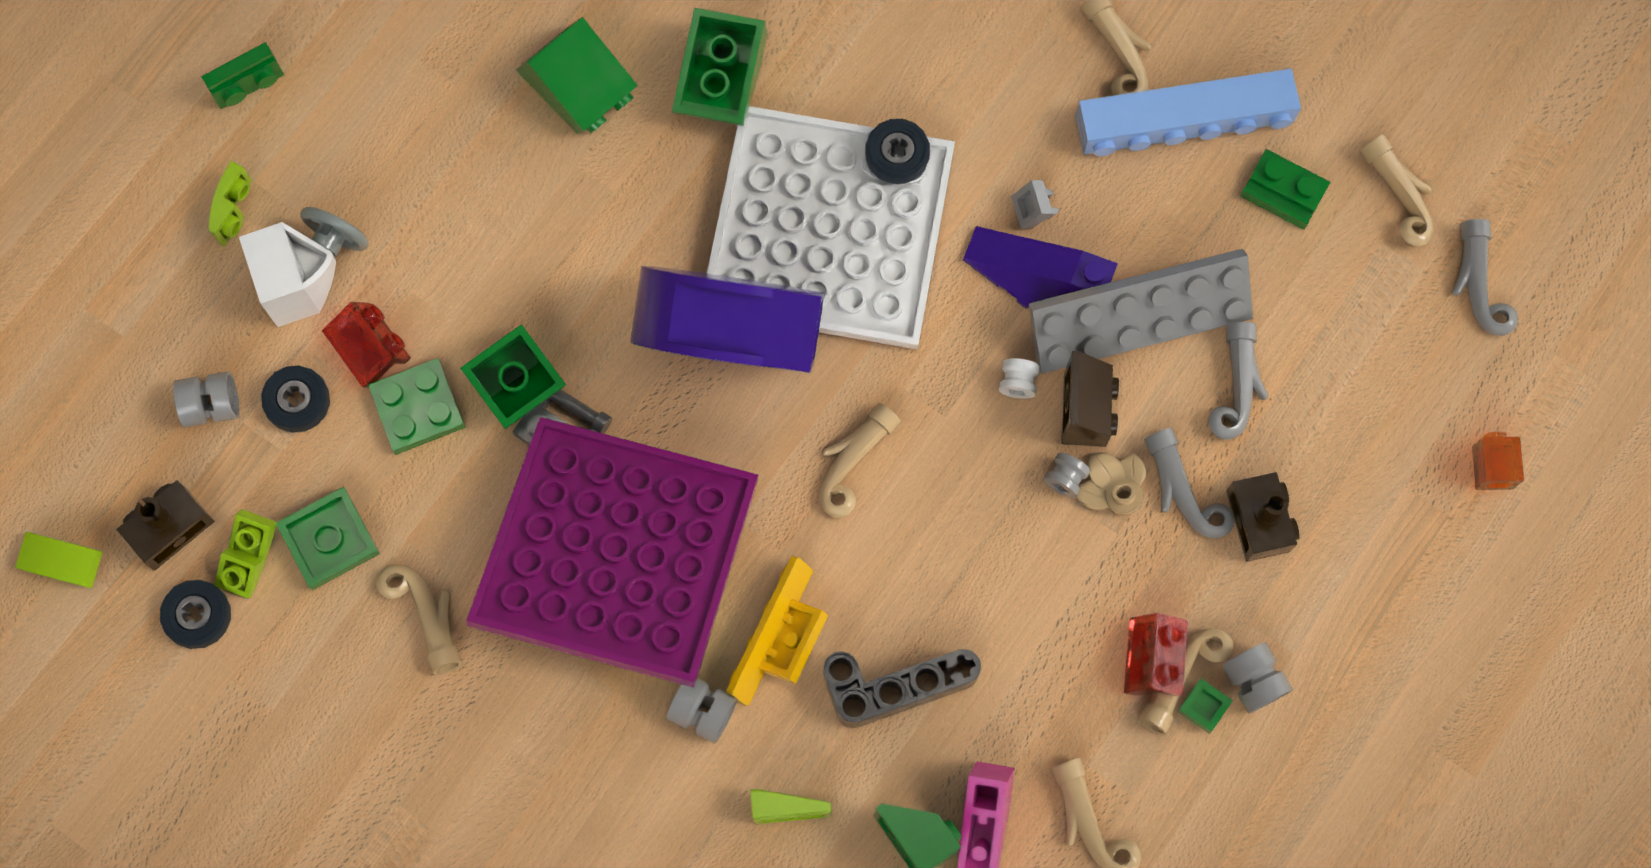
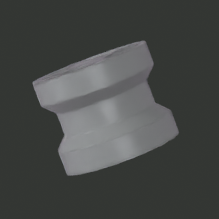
(1066, 475)

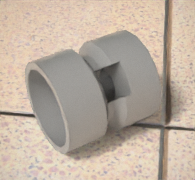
(193, 400)
(1257, 677)
(687, 708)

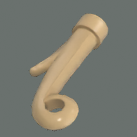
(1122, 41)
(1405, 187)
(852, 450)
(434, 620)
(1158, 713)
(1081, 816)

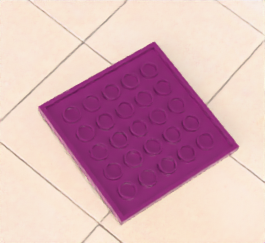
(614, 552)

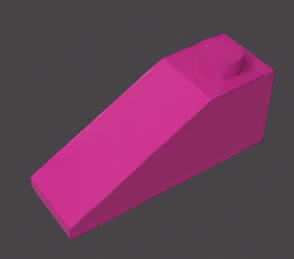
(985, 815)

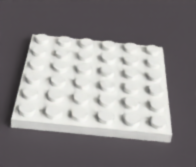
(818, 220)

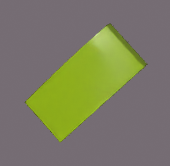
(225, 216)
(246, 554)
(58, 559)

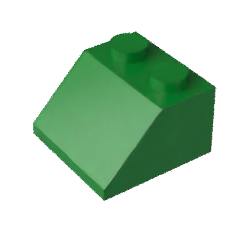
(513, 376)
(919, 835)

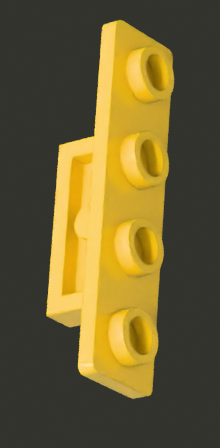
(782, 636)

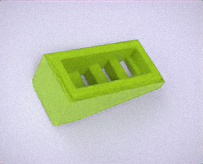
(780, 807)

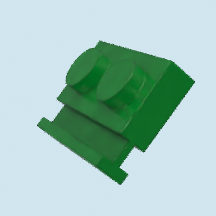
(243, 75)
(1285, 189)

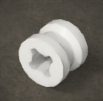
(1019, 378)

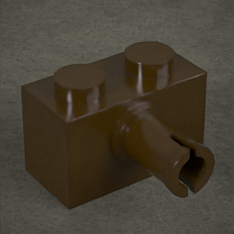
(1262, 516)
(164, 524)

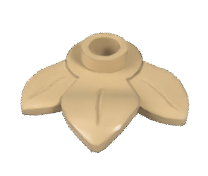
(1109, 479)

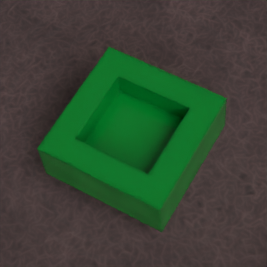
(1205, 706)

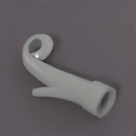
(1474, 272)
(1245, 377)
(1176, 484)

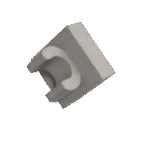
(1033, 204)

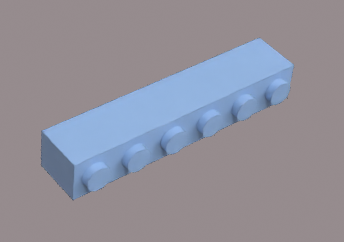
(1187, 112)

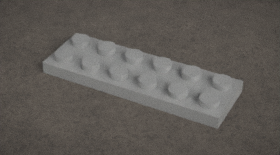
(1142, 310)

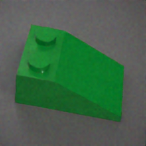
(720, 66)

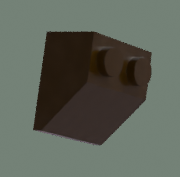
(1088, 401)

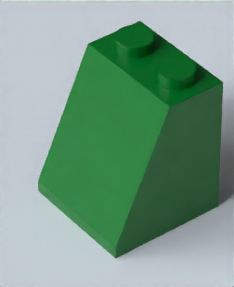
(579, 77)

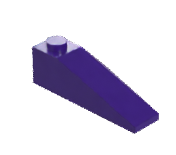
(1034, 268)

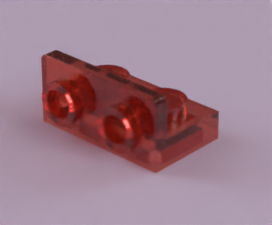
(365, 342)
(1156, 655)

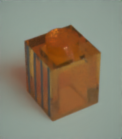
(1497, 462)

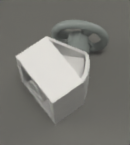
(296, 271)

